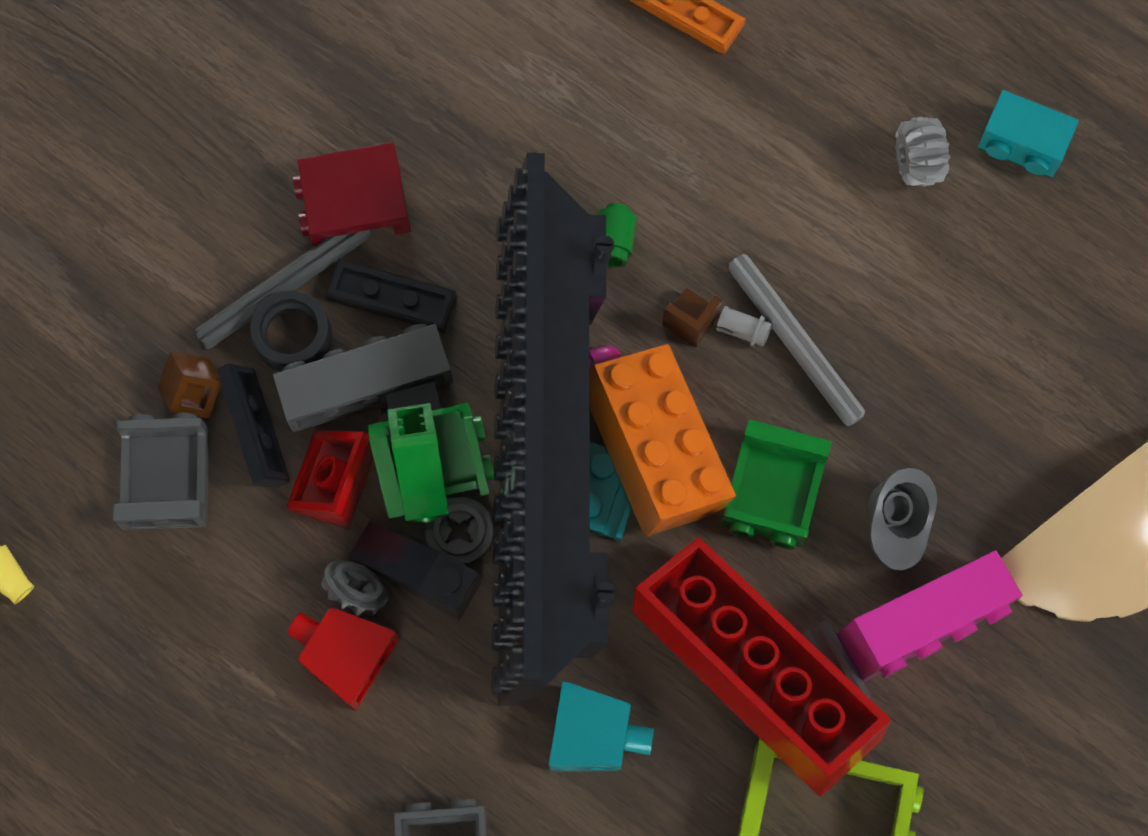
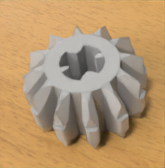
(922, 151)

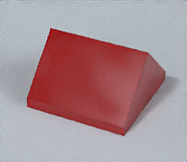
(332, 476)

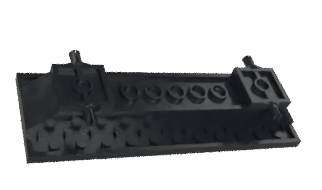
(549, 583)

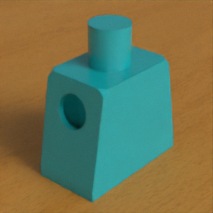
(594, 732)

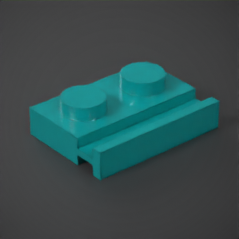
(608, 499)

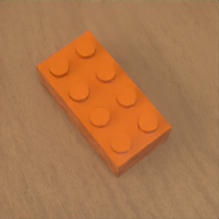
(657, 440)

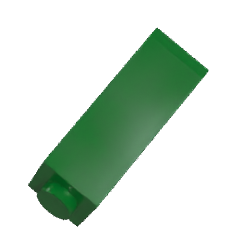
(418, 462)

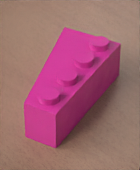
(928, 615)

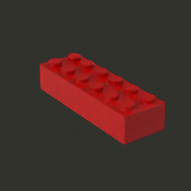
(760, 666)

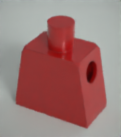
(343, 651)

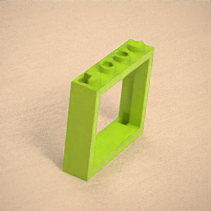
(908, 801)

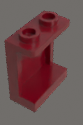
(351, 192)

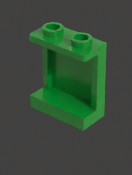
(458, 450)
(776, 484)

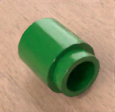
(621, 228)

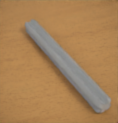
(796, 340)

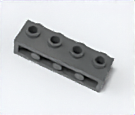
(359, 378)

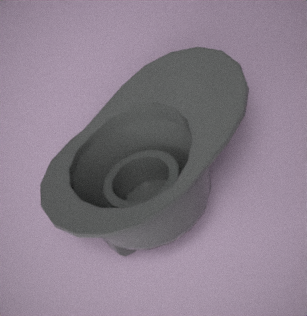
(902, 517)

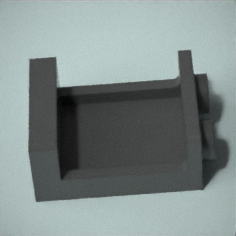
(163, 472)

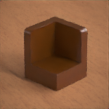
(691, 316)
(189, 384)

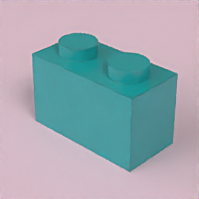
(1027, 134)

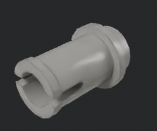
(744, 326)

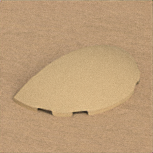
(1092, 551)

